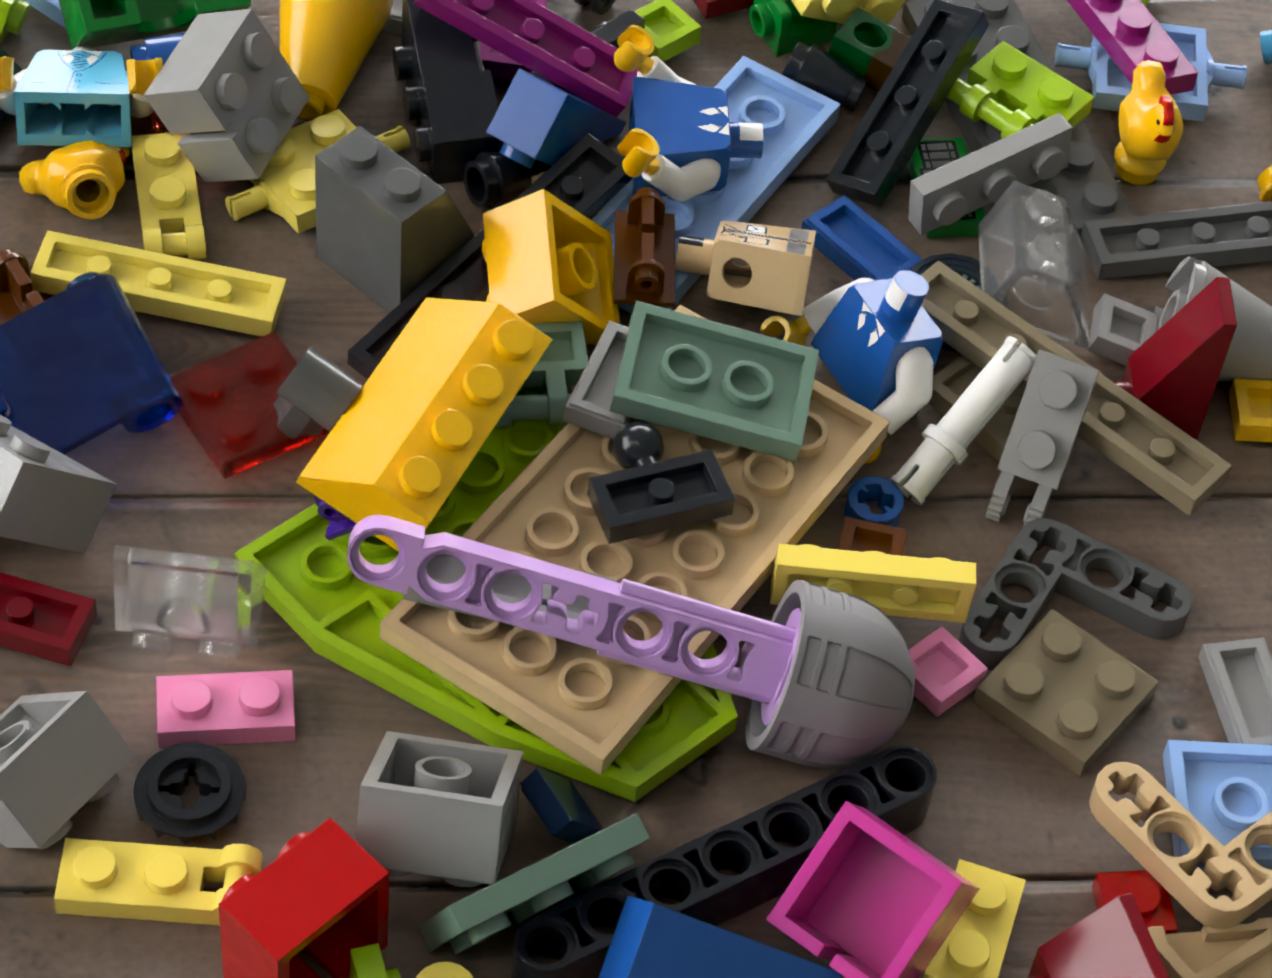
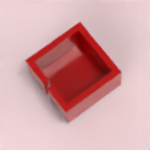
(314, 897)

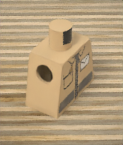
(776, 269)

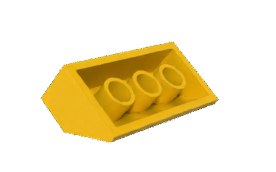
(425, 411)

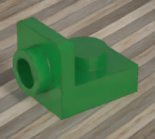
(784, 26)

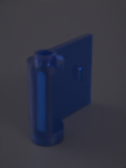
(82, 367)

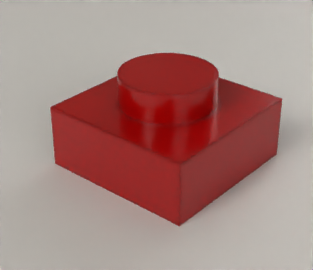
(1148, 893)

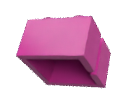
(873, 898)

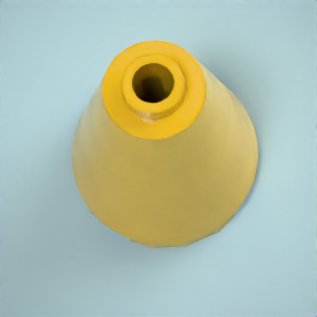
(328, 45)

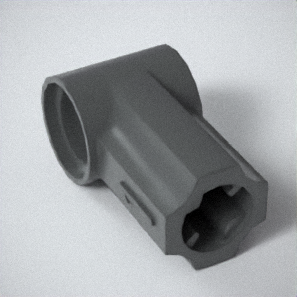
(314, 396)

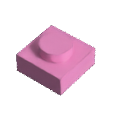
(944, 671)

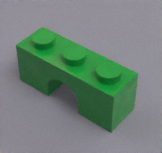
(119, 21)

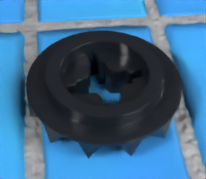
(164, 780)

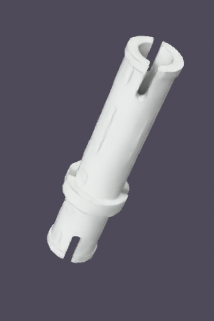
(948, 440)

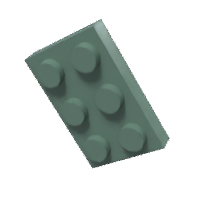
(715, 381)
(535, 887)

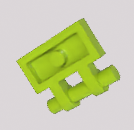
(1017, 92)

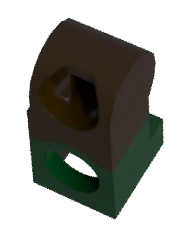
(868, 47)

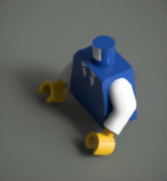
(677, 128)
(873, 343)

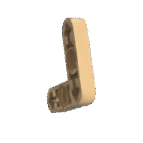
(1224, 865)

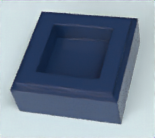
(559, 806)

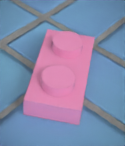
(225, 708)

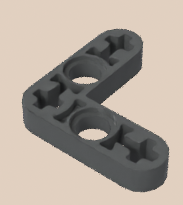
(1065, 573)

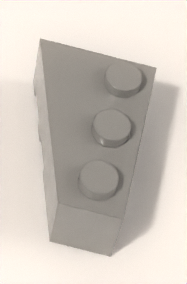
(47, 494)

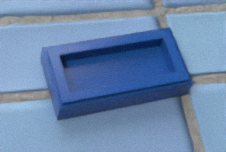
(858, 242)

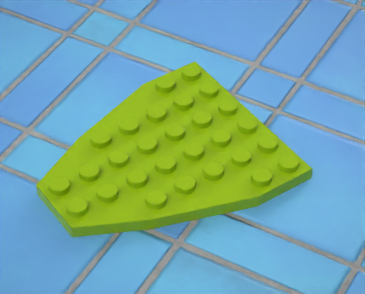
(342, 617)

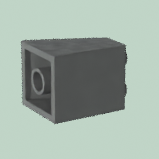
(382, 219)

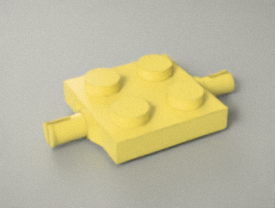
(289, 178)

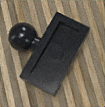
(653, 492)

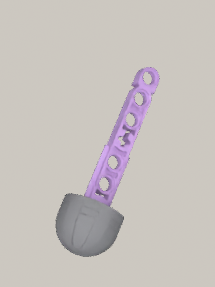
(820, 677)

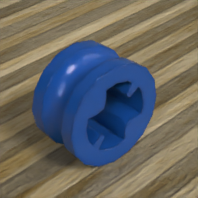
(878, 489)

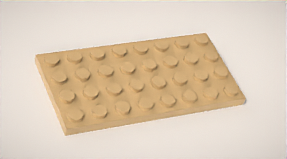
(567, 690)

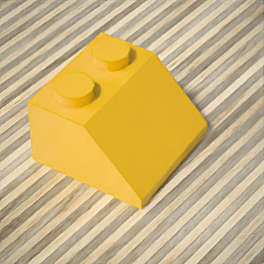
(550, 263)

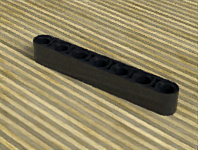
(741, 846)

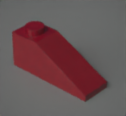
(1184, 359)

